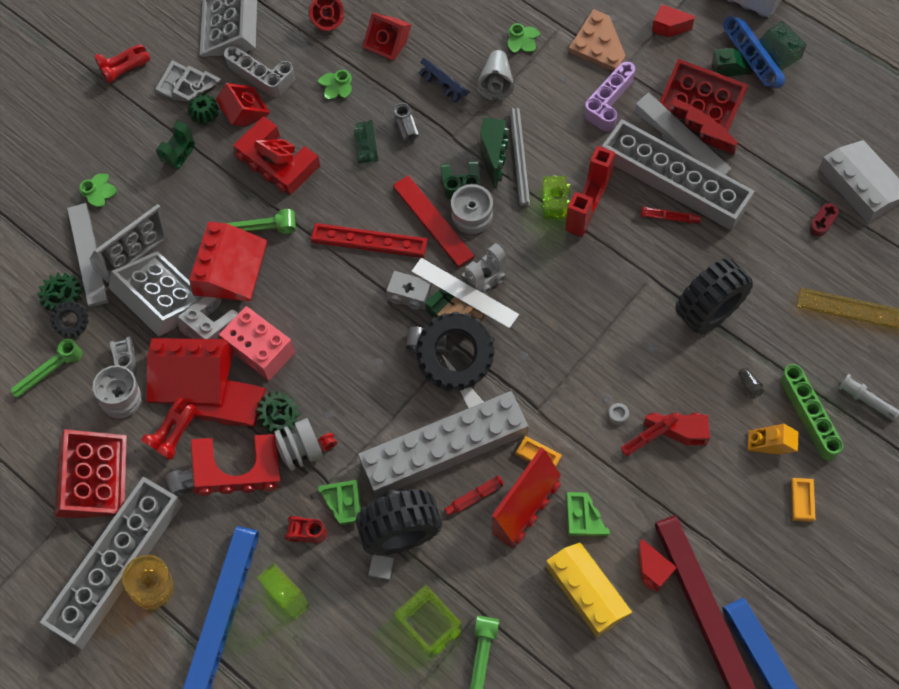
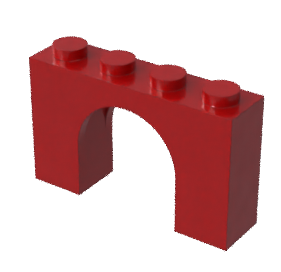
(285, 176)
(585, 204)
(210, 479)

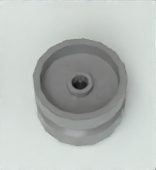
(472, 209)

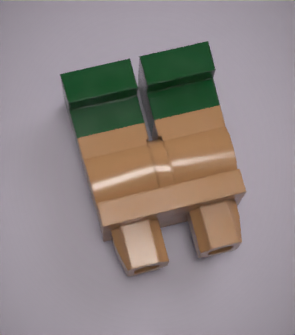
(444, 302)

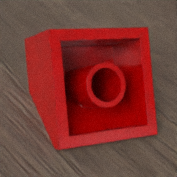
(241, 104)

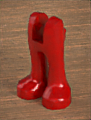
(113, 67)
(181, 418)

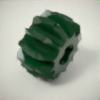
(203, 109)

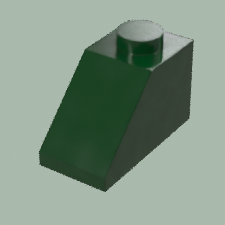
(730, 63)

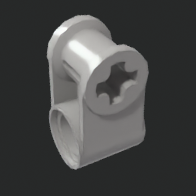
(123, 353)

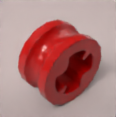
(327, 442)

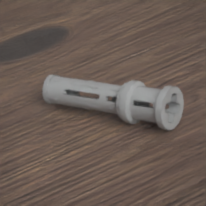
(860, 391)

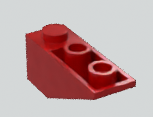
(689, 430)

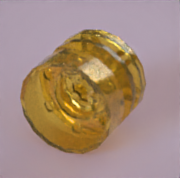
(140, 574)

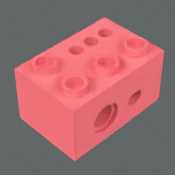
(258, 343)

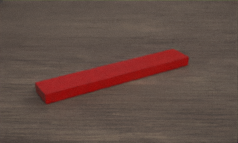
(433, 222)
(369, 240)

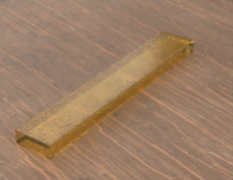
(848, 308)

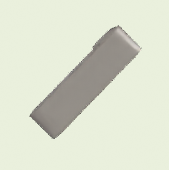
(271, 82)

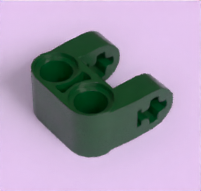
(178, 147)
(459, 180)

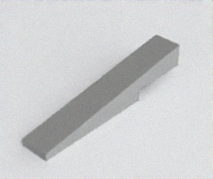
(677, 133)

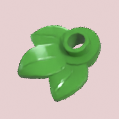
(523, 40)
(335, 85)
(99, 190)

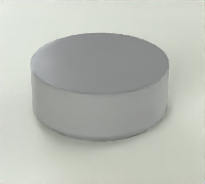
(618, 413)

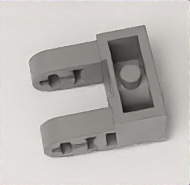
(491, 264)
(197, 325)

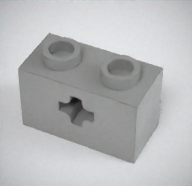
(409, 290)

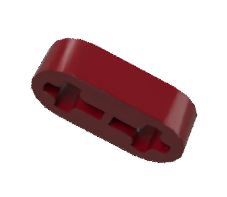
(820, 217)

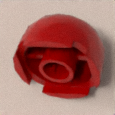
(326, 14)

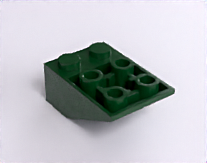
(493, 145)

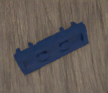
(443, 79)

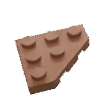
(598, 42)

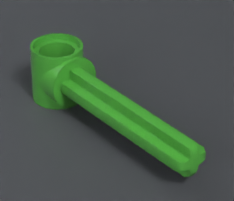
(283, 221)
(49, 366)
(485, 630)

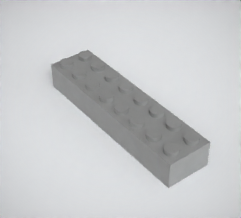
(678, 175)
(444, 444)
(99, 577)

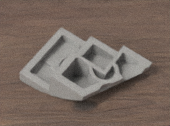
(184, 82)

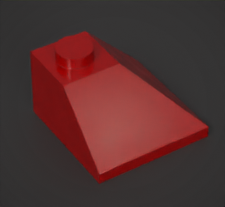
(386, 35)

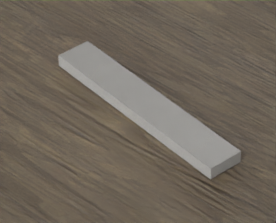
(85, 246)

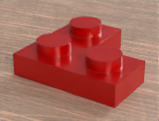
(278, 150)

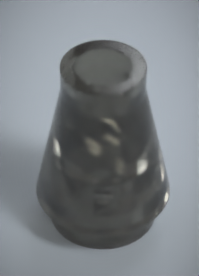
(751, 385)

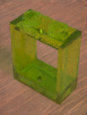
(283, 591)
(413, 605)

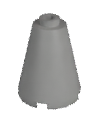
(496, 77)

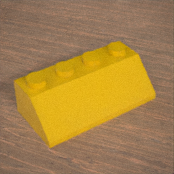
(587, 588)

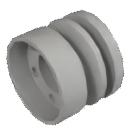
(117, 391)
(298, 444)

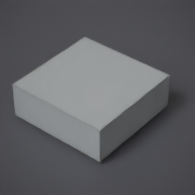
(381, 567)

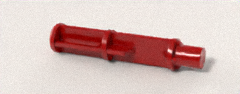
(670, 215)
(648, 435)
(474, 495)

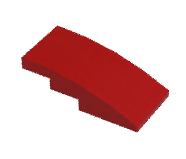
(709, 130)
(237, 405)

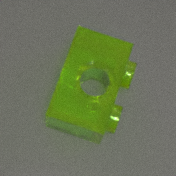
(555, 207)

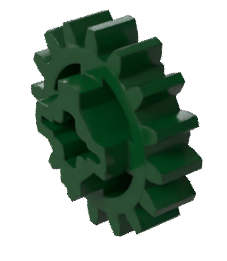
(59, 290)
(270, 404)

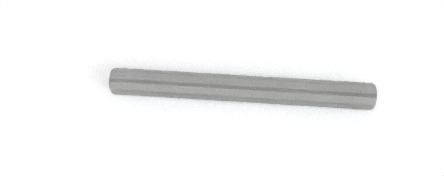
(519, 156)

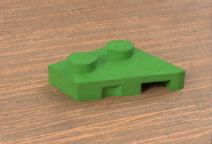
(343, 500)
(582, 516)

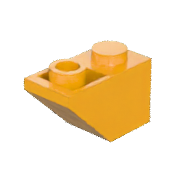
(773, 439)

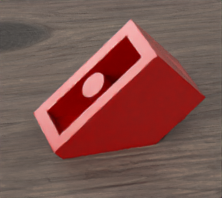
(672, 21)
(654, 567)

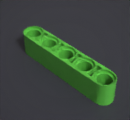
(811, 421)

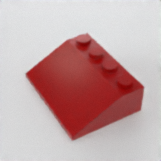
(705, 90)
(227, 263)
(188, 370)
(90, 474)
(526, 499)

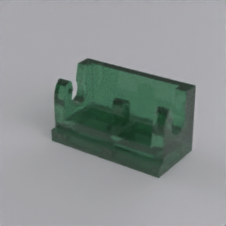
(365, 142)

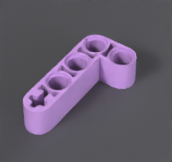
(599, 105)

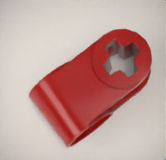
(301, 529)

